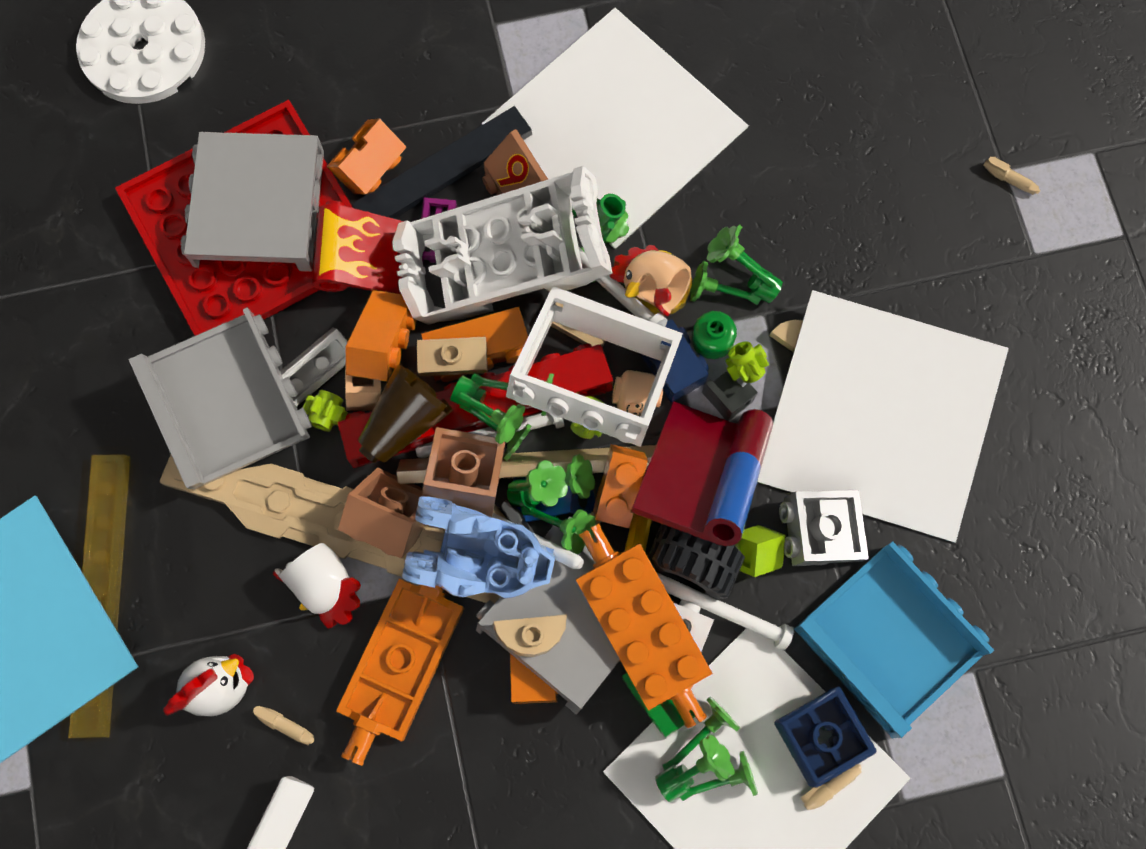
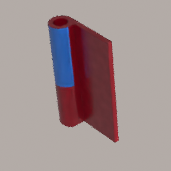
(705, 473)

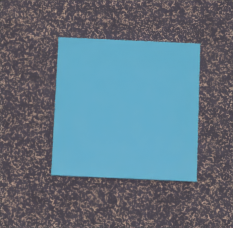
(53, 631)

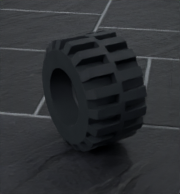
(695, 561)

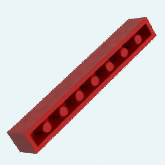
(581, 372)

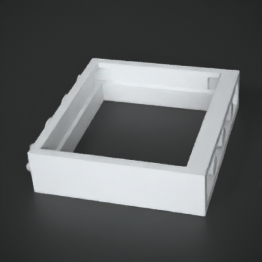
(607, 325)

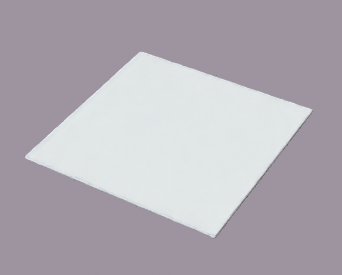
(624, 117)
(884, 413)
(755, 688)

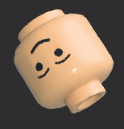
(632, 391)

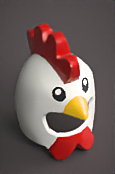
(322, 585)
(208, 686)

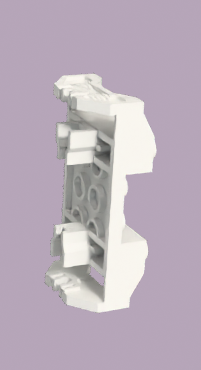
(503, 248)

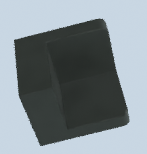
(728, 395)

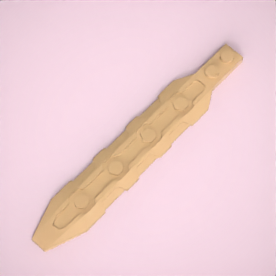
(300, 509)

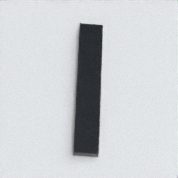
(443, 167)

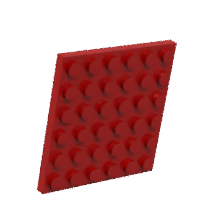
(218, 287)

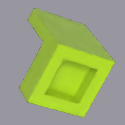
(762, 550)

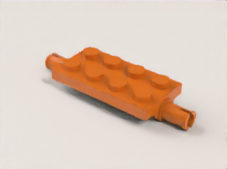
(643, 626)
(398, 665)

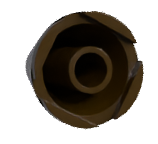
(401, 415)

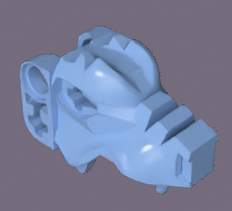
(477, 553)

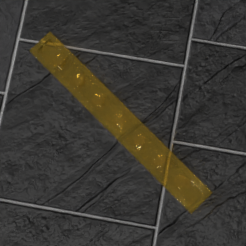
(103, 569)

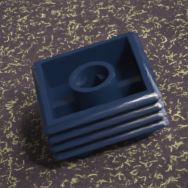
(847, 745)

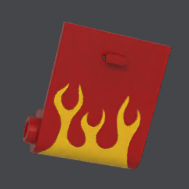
(355, 250)

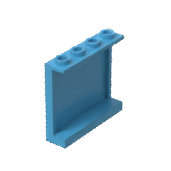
(893, 638)

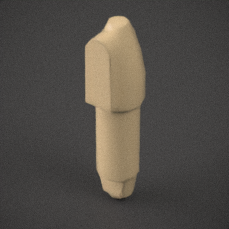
(1003, 172)
(277, 721)
(819, 796)

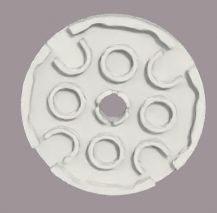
(146, 74)

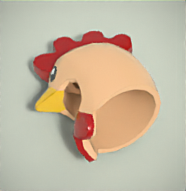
(653, 277)

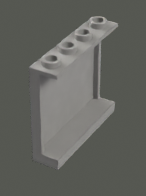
(254, 198)
(221, 400)
(584, 652)

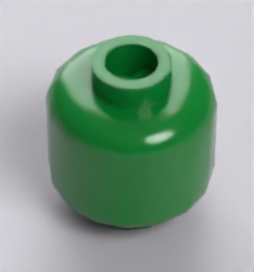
(714, 335)

